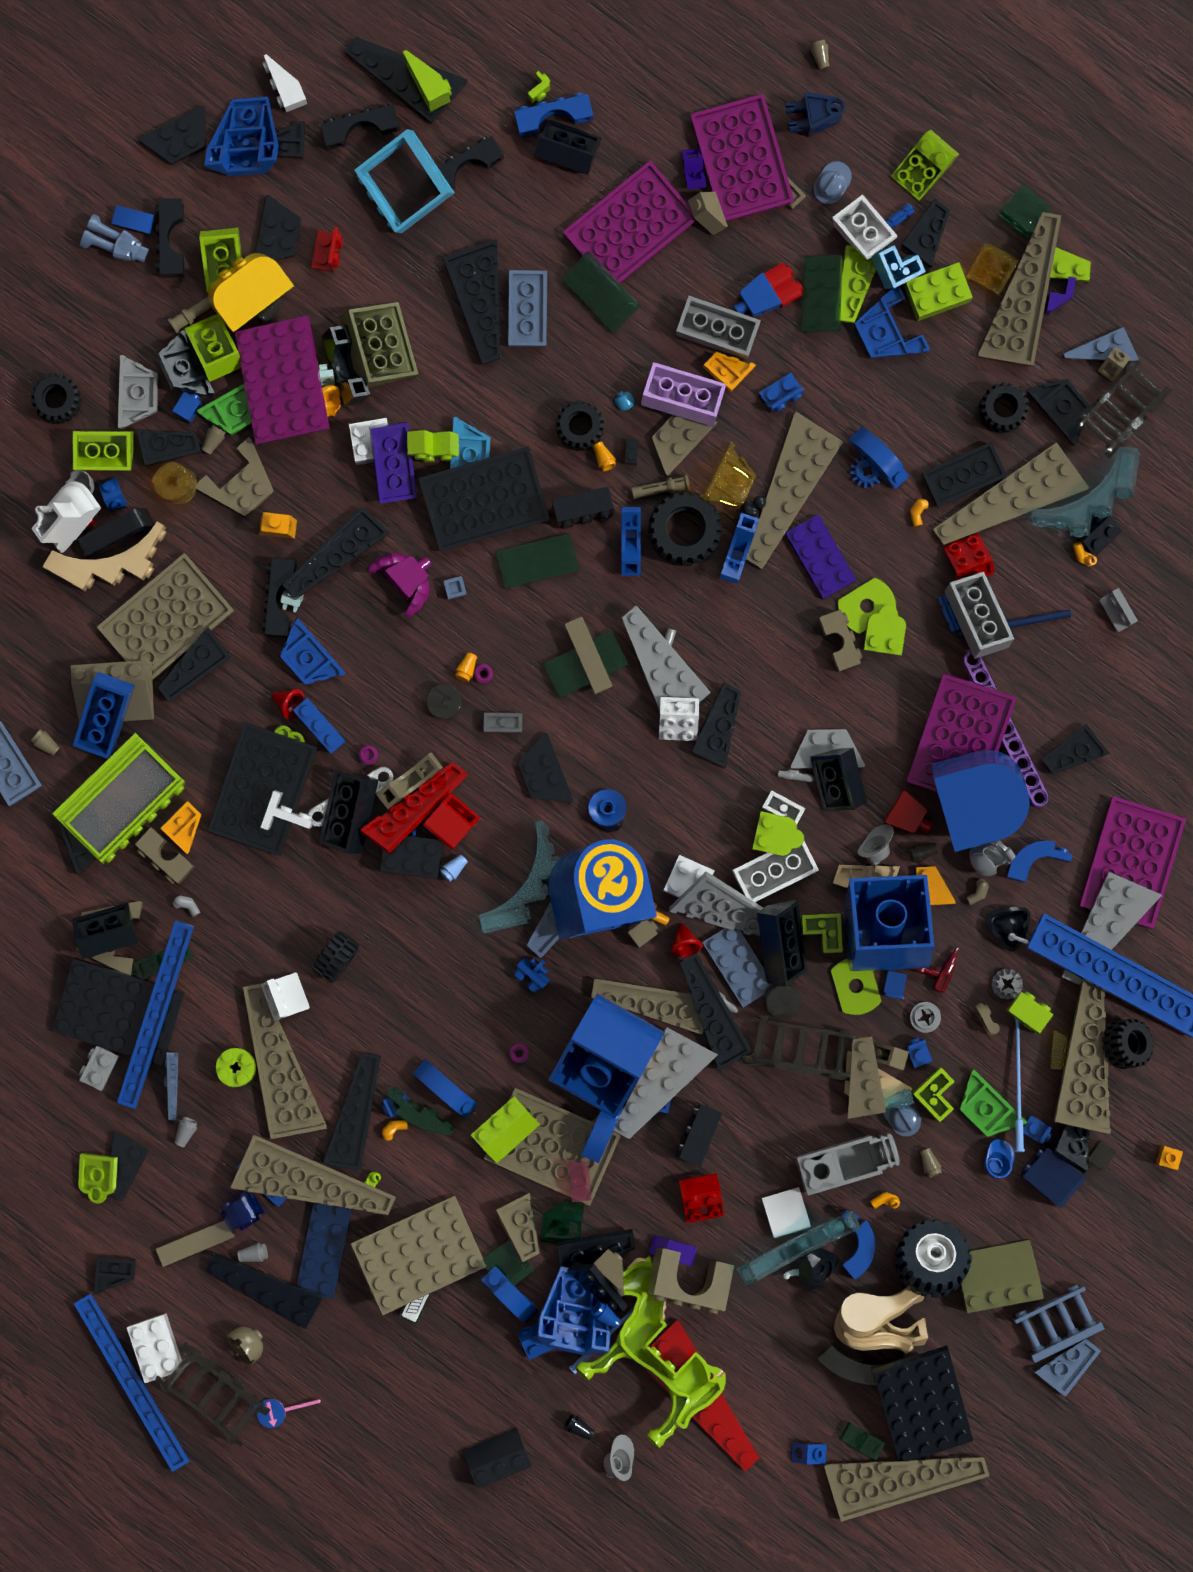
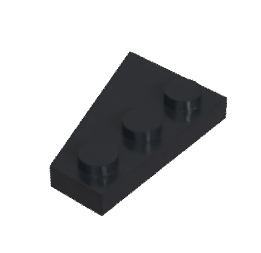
(166, 446)
(1075, 750)
(130, 1159)
(598, 1285)

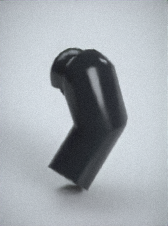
(608, 829)

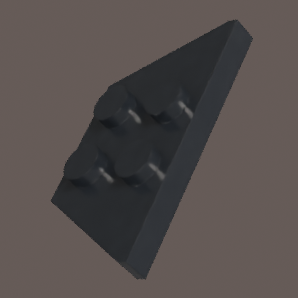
(179, 137)
(278, 231)
(183, 367)
(1062, 406)
(543, 773)
(79, 854)

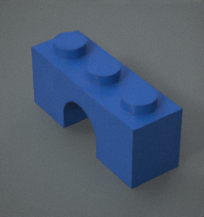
(318, 725)

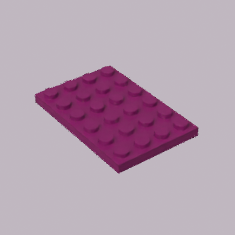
(742, 157)
(632, 223)
(282, 380)
(961, 721)
(1137, 846)

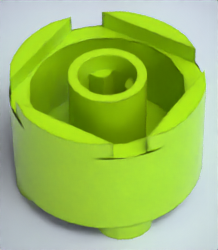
(226, 1072)

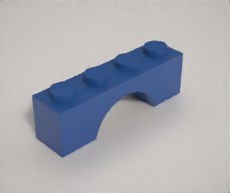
(575, 108)

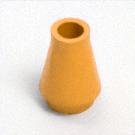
(604, 458)
(466, 668)

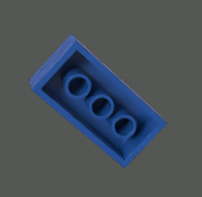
(103, 715)

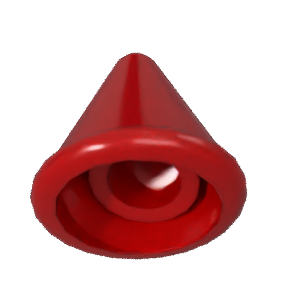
(288, 701)
(685, 943)

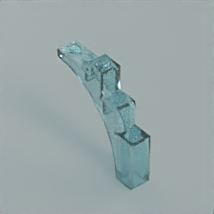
(1099, 502)
(533, 890)
(798, 1246)

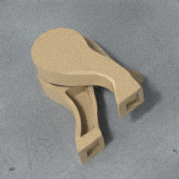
(866, 1319)

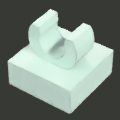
(326, 376)
(288, 599)

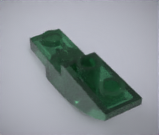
(425, 1119)

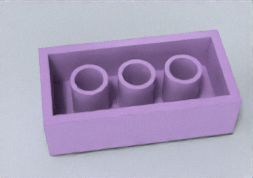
(683, 394)

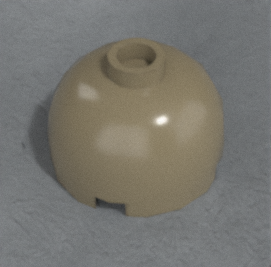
(246, 1343)

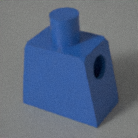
(758, 298)

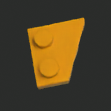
(728, 369)
(183, 826)

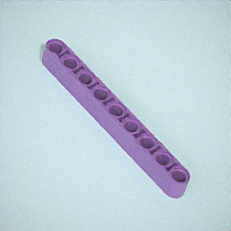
(1013, 735)

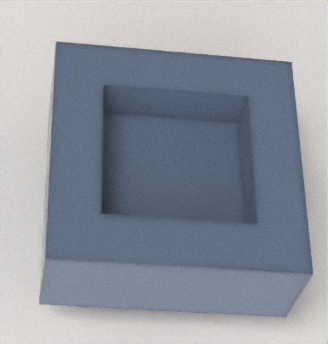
(455, 587)

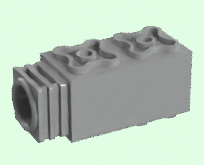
(846, 1162)

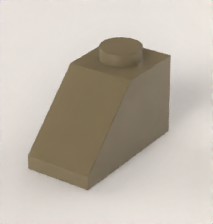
(708, 211)
(890, 1055)
(612, 1268)

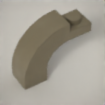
(410, 781)

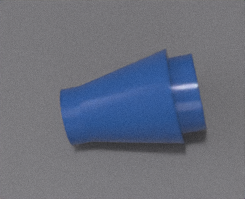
(604, 1314)

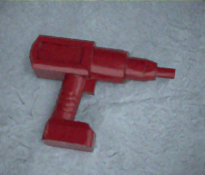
(942, 974)

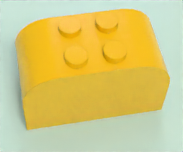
(247, 289)

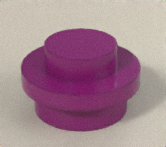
(368, 755)

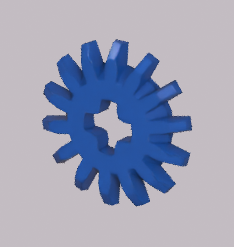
(859, 472)

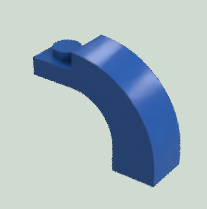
(880, 456)
(631, 541)
(739, 548)
(1020, 866)
(445, 1088)
(600, 1136)
(864, 1252)
(509, 1295)

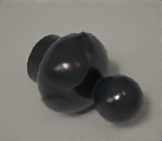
(751, 508)

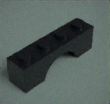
(382, 119)
(484, 153)
(170, 214)
(338, 348)
(276, 622)

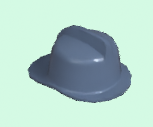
(832, 182)
(904, 1120)

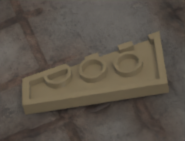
(865, 1083)

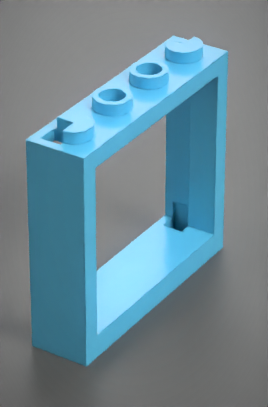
(428, 164)

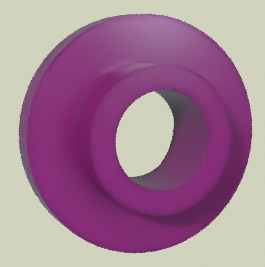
(483, 667)
(519, 1059)

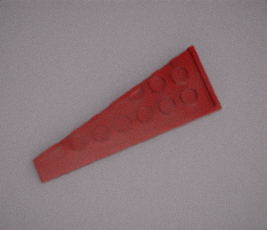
(717, 1417)

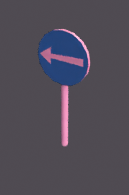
(277, 1412)

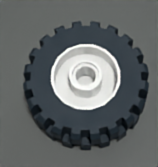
(933, 1258)

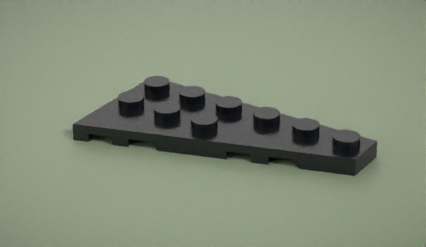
(393, 73)
(476, 286)

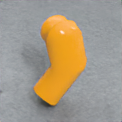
(661, 918)
(392, 1127)
(887, 1199)

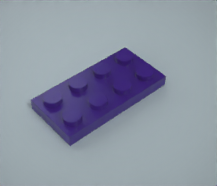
(392, 463)
(820, 556)

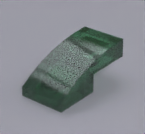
(862, 1440)

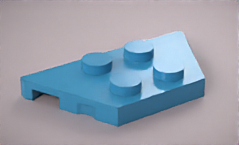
(472, 444)

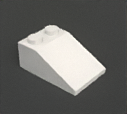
(863, 227)

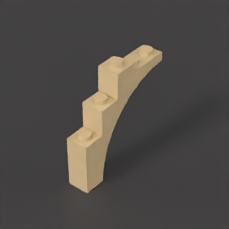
(134, 560)

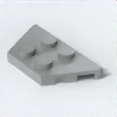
(136, 392)
(823, 741)

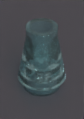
(900, 1099)

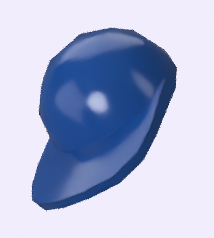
(999, 1159)

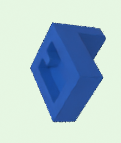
(918, 1052)
(1037, 1130)

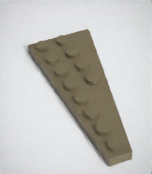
(1031, 487)
(1084, 1083)
(284, 1088)
(287, 1174)

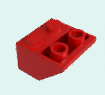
(451, 821)
(701, 1198)

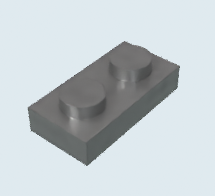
(503, 722)

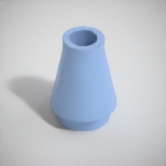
(453, 868)

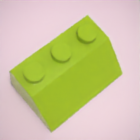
(102, 450)
(505, 1129)

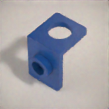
(894, 985)
(389, 1108)
(811, 1453)

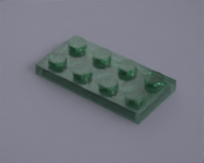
(601, 292)
(822, 293)
(537, 561)
(567, 670)

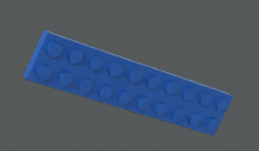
(1113, 973)

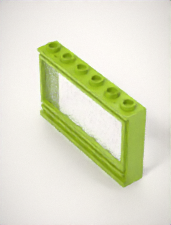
(119, 799)

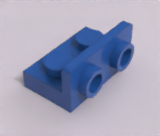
(781, 393)

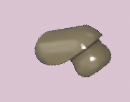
(981, 891)

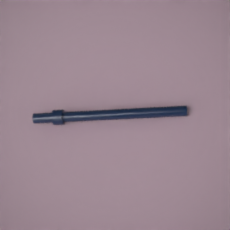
(1033, 619)

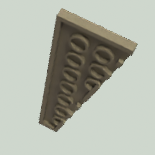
(1019, 319)
(799, 469)
(879, 1485)

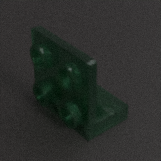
(1024, 210)
(508, 1263)

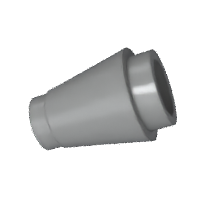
(185, 1131)
(254, 1253)

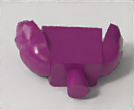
(406, 577)

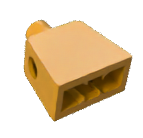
(277, 525)

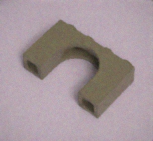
(664, 1283)

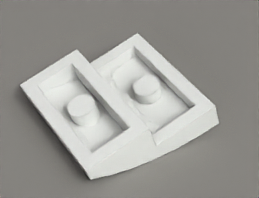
(786, 1212)

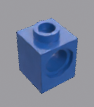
(187, 407)

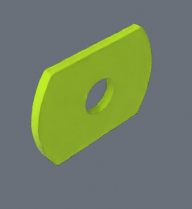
(873, 590)
(852, 1002)

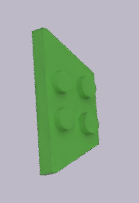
(229, 411)
(986, 1107)

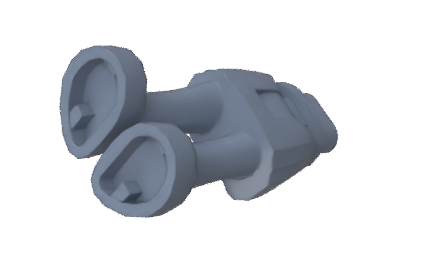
(126, 245)

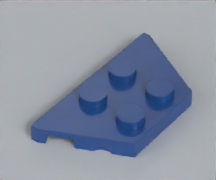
(308, 656)

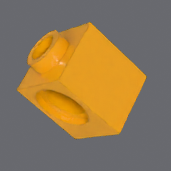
(1169, 1157)

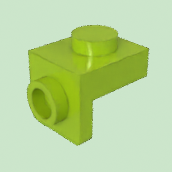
(539, 92)

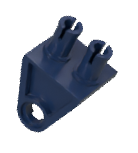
(816, 112)

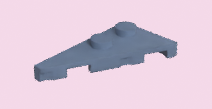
(1102, 347)
(171, 1083)

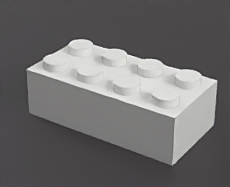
(774, 872)

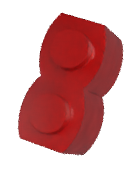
(783, 284)

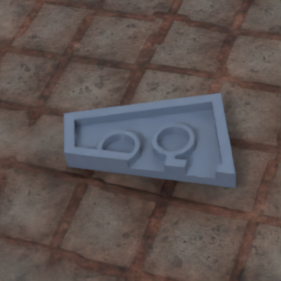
(1069, 1366)

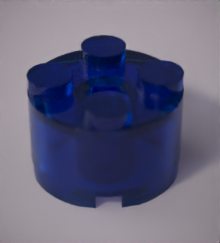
(242, 1212)

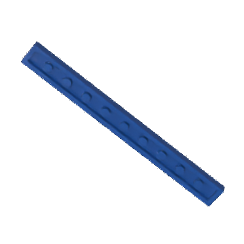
(155, 1014)
(131, 1382)

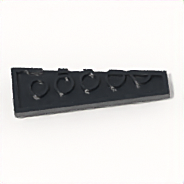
(345, 545)
(717, 1021)
(351, 1131)
(278, 1295)

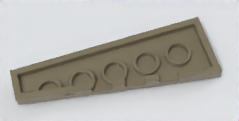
(659, 1004)

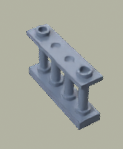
(1056, 1342)

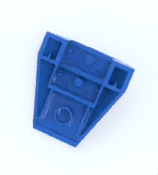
(244, 139)
(568, 1320)

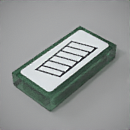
(413, 1310)

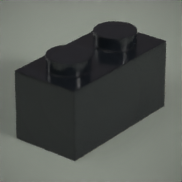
(631, 452)

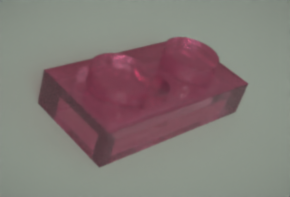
(580, 1181)

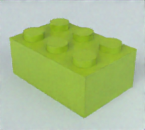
(938, 291)

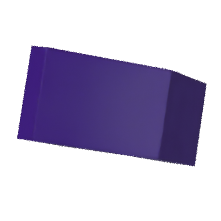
(693, 168)
(1056, 300)
(687, 1251)

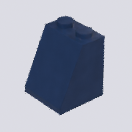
(1052, 1177)

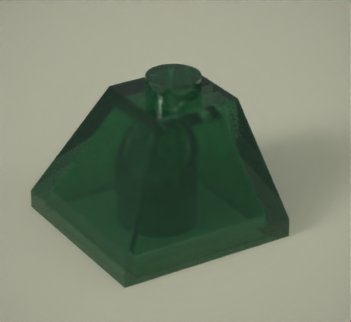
(562, 1222)

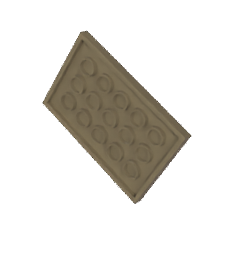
(166, 616)
(553, 1145)
(417, 1255)

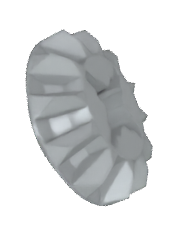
(997, 984)
(928, 1008)

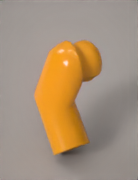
(916, 510)
(1083, 556)

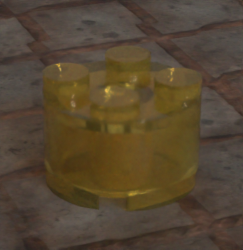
(165, 481)

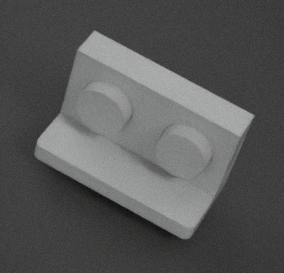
(1118, 610)
(98, 1068)

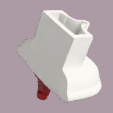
(66, 515)

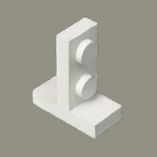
(283, 813)

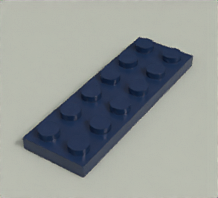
(324, 1249)

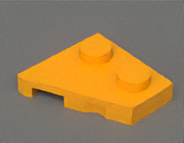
(938, 890)

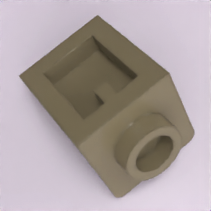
(1114, 364)

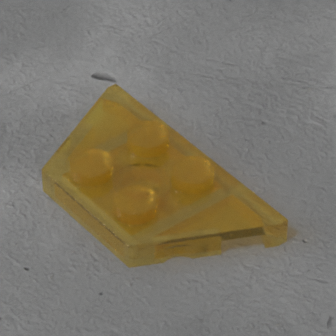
(731, 479)

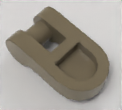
(983, 1013)

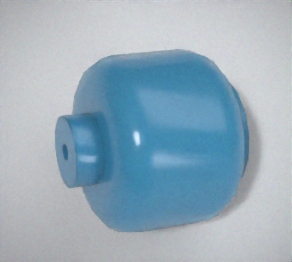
(624, 401)

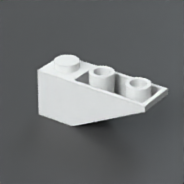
(288, 87)

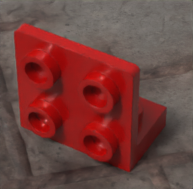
(326, 250)
(969, 557)

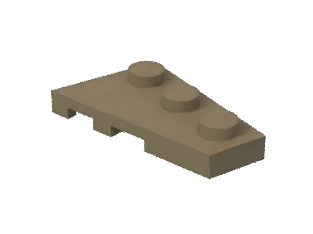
(519, 1227)

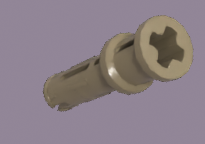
(187, 316)
(669, 486)

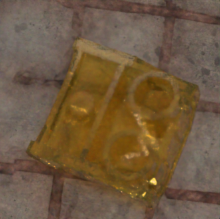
(992, 268)

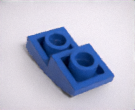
(133, 219)

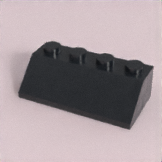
(348, 811)
(782, 942)

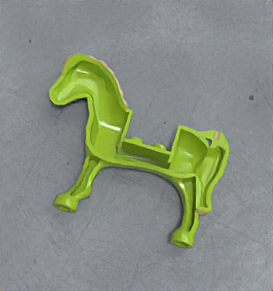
(688, 1387)

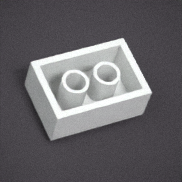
(154, 1347)

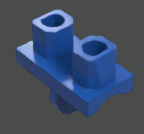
(535, 971)

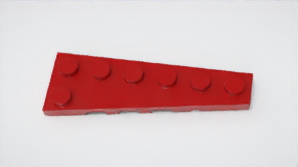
(403, 818)

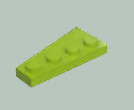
(856, 279)

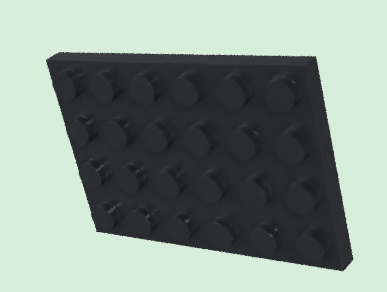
(484, 498)
(258, 767)
(110, 1008)
(923, 1404)

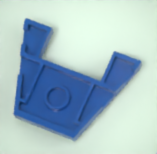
(881, 333)

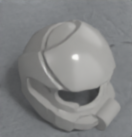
(989, 856)

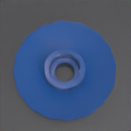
(605, 799)

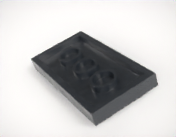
(964, 475)

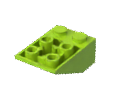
(924, 164)

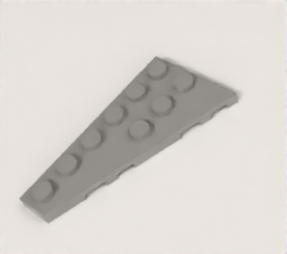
(660, 663)
(718, 905)
(1115, 912)
(666, 1074)

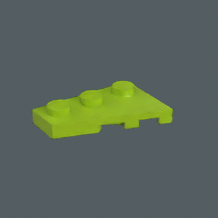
(1070, 265)

